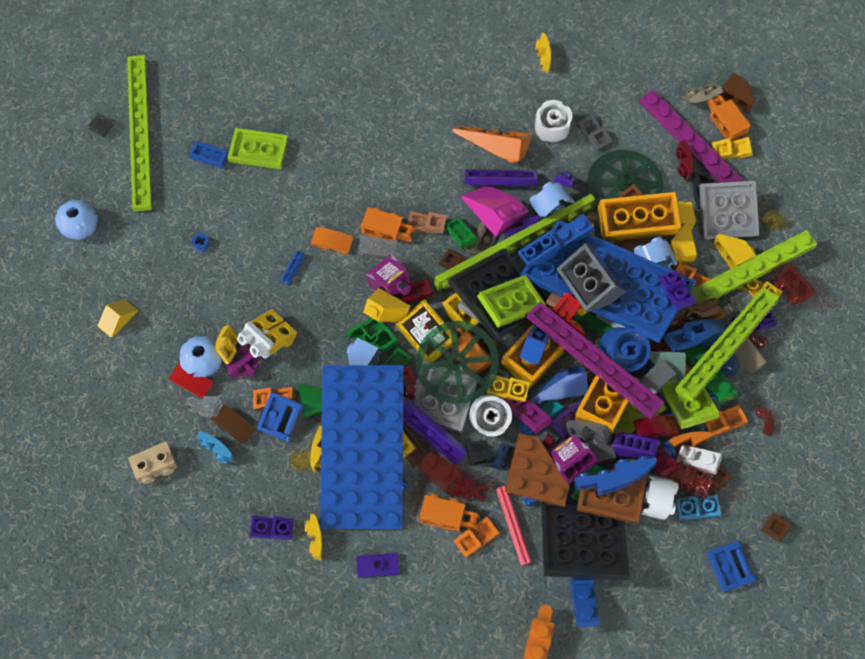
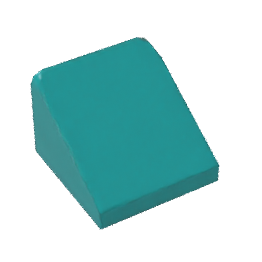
(552, 408)

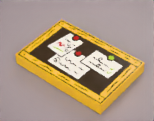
(419, 324)

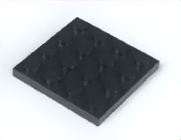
(485, 275)
(582, 544)

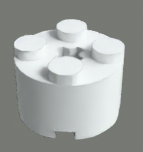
(553, 121)
(499, 421)
(659, 497)

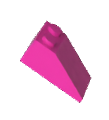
(496, 208)

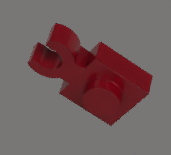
(469, 490)

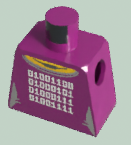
(389, 277)
(572, 457)

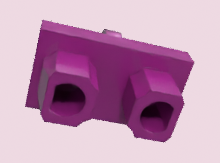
(245, 365)

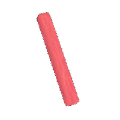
(514, 526)

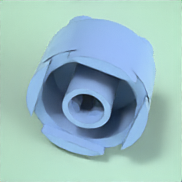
(550, 200)
(658, 252)

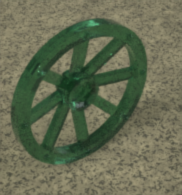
(621, 183)
(428, 339)

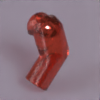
(758, 342)
(768, 418)

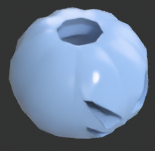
(80, 226)
(204, 365)

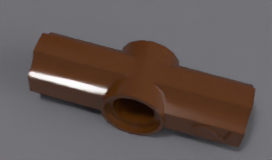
(699, 311)

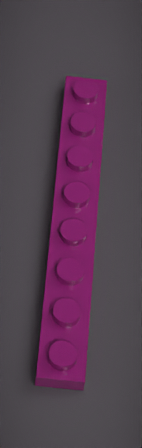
(682, 131)
(595, 360)

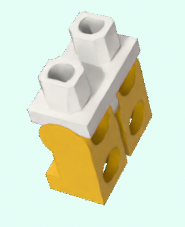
(266, 336)

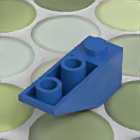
(562, 384)

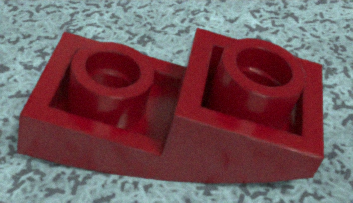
(685, 166)
(656, 426)

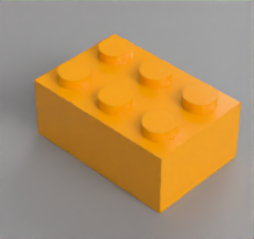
(602, 405)

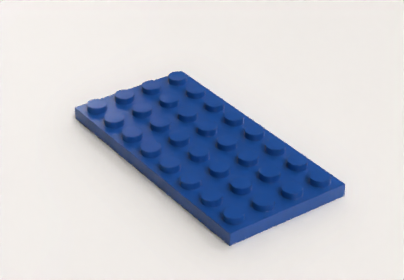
(640, 307)
(362, 447)

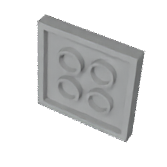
(729, 209)
(445, 414)

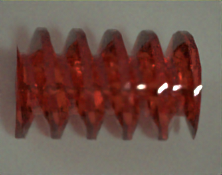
(692, 480)

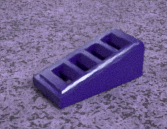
(623, 441)

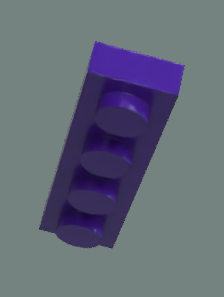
(501, 177)
(433, 432)

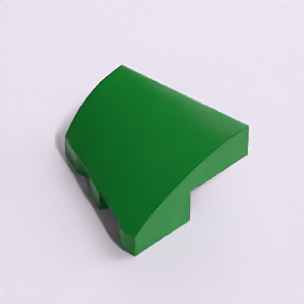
(379, 336)
(312, 399)

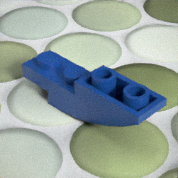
(556, 244)
(695, 333)
(624, 475)
(584, 602)

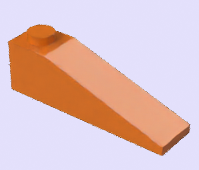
(506, 145)

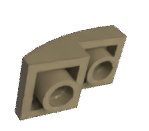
(697, 95)

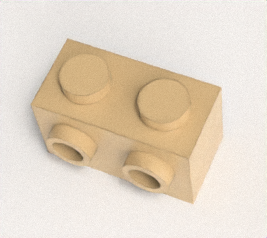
(153, 463)

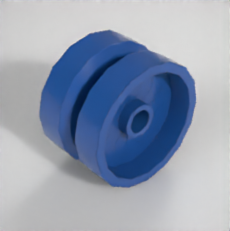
(626, 347)

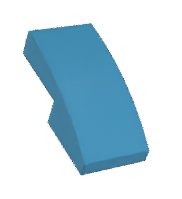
(219, 450)
(698, 508)

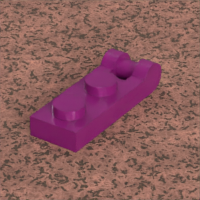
(529, 414)

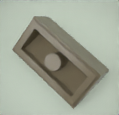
(485, 240)
(750, 356)

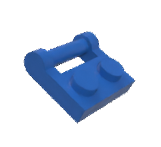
(274, 414)
(725, 567)

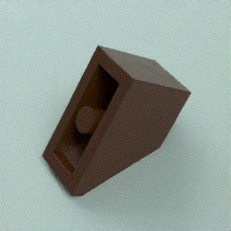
(739, 92)

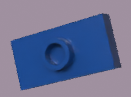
(209, 154)

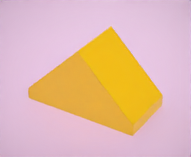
(455, 313)
(116, 316)

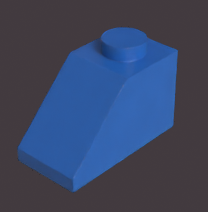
(534, 345)

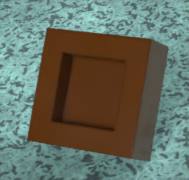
(720, 478)
(776, 527)

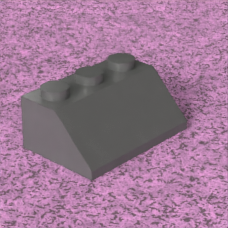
(590, 279)

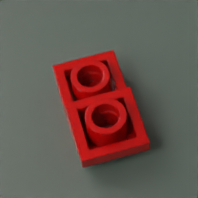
(197, 385)

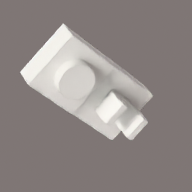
(699, 458)

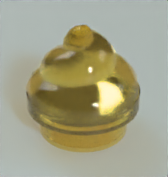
(772, 219)
(299, 460)

